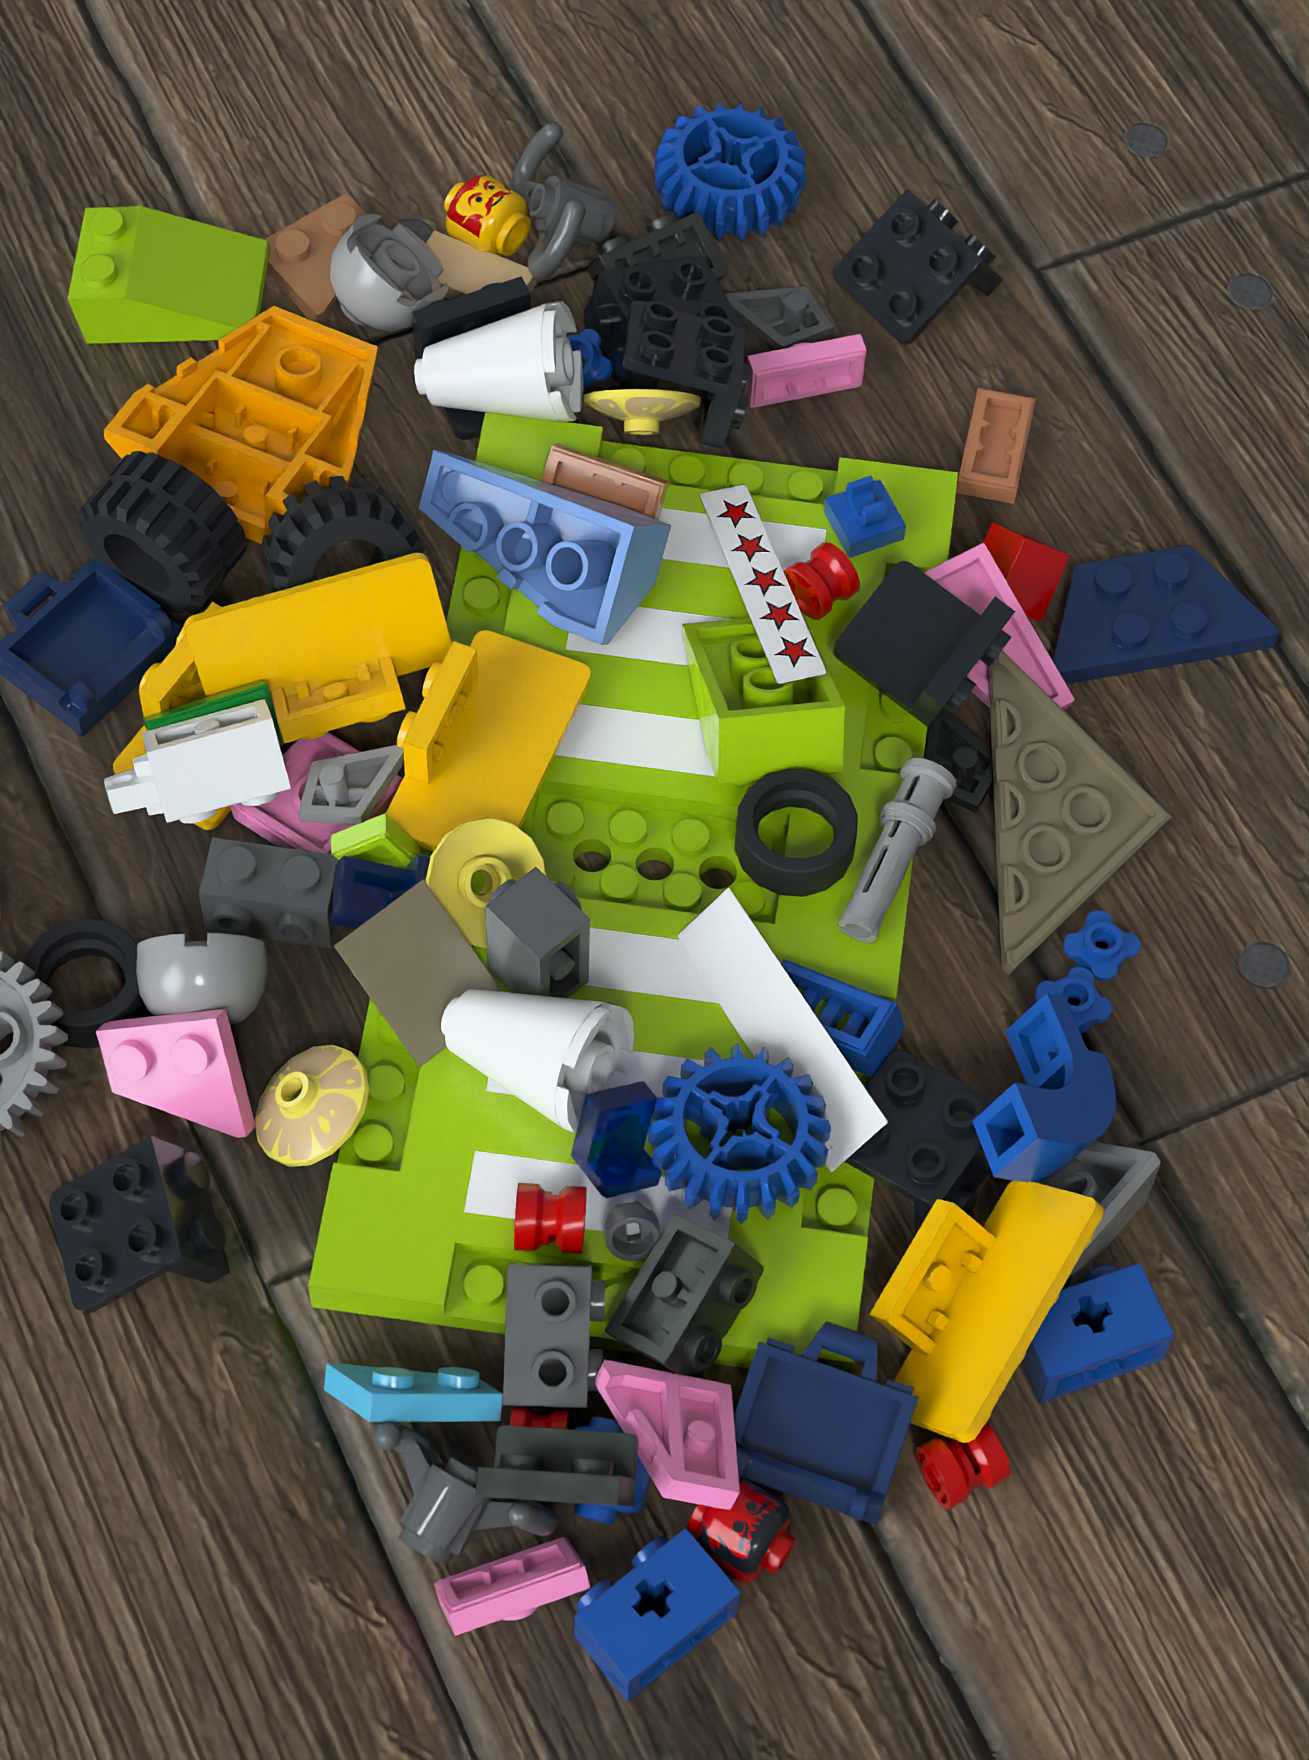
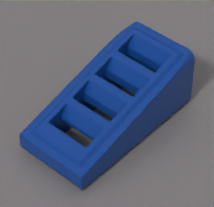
(873, 1023)

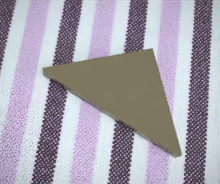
(1060, 812)

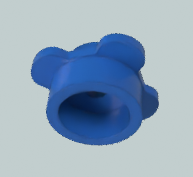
(596, 365)
(1101, 962)
(1079, 986)

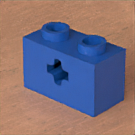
(1129, 1335)
(641, 1649)

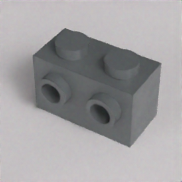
(268, 892)
(537, 937)
(549, 1334)

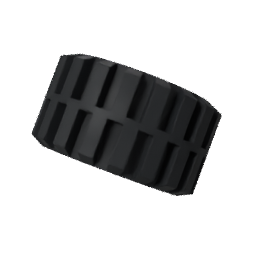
(331, 517)
(162, 531)

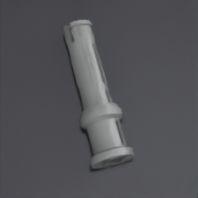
(905, 826)

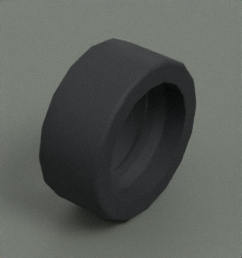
(799, 790)
(80, 939)

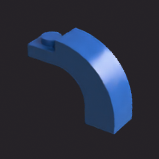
(1061, 1109)

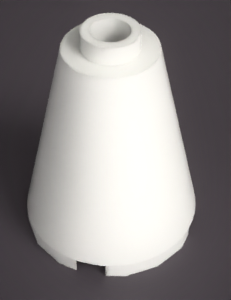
(508, 367)
(541, 1046)

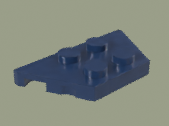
(1154, 615)

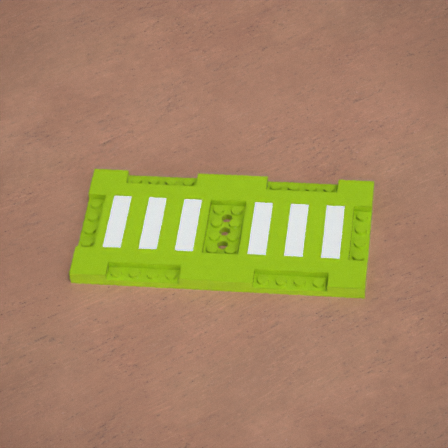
(433, 1171)

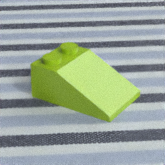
(163, 277)
(749, 718)

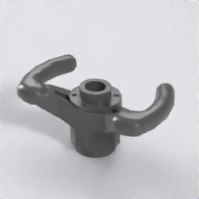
(560, 207)
(445, 1499)

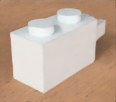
(204, 766)

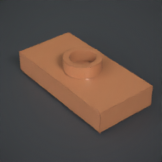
(995, 445)
(605, 480)

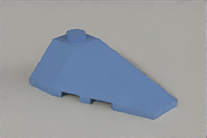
(562, 549)

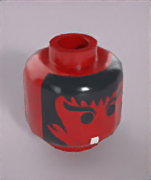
(746, 1537)

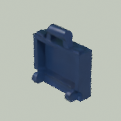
(84, 643)
(822, 1427)

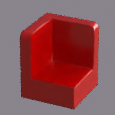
(1027, 566)

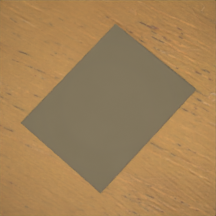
(413, 966)

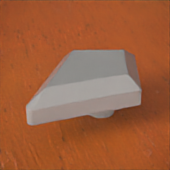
(349, 785)

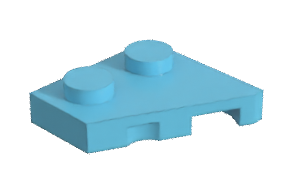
(413, 1396)

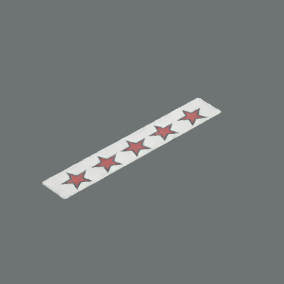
(762, 584)

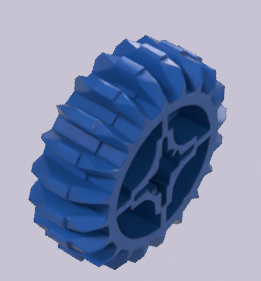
(733, 158)
(703, 1099)

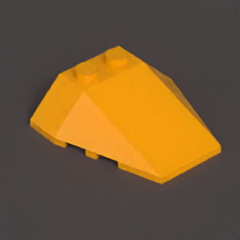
(258, 413)

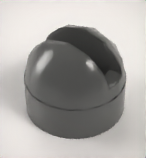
(616, 1234)

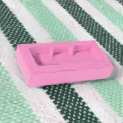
(805, 370)
(511, 1586)

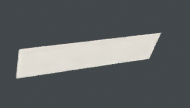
(775, 1015)

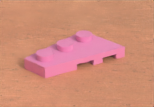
(976, 581)

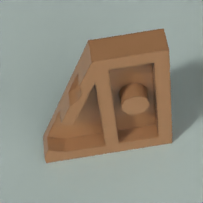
(303, 255)

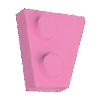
(181, 1067)
(681, 1430)

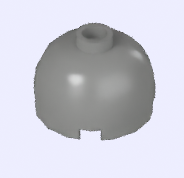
(384, 274)
(202, 975)

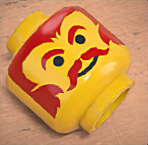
(487, 215)

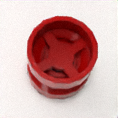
(550, 1218)
(958, 1467)

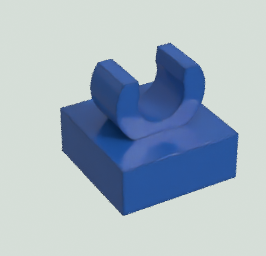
(864, 517)

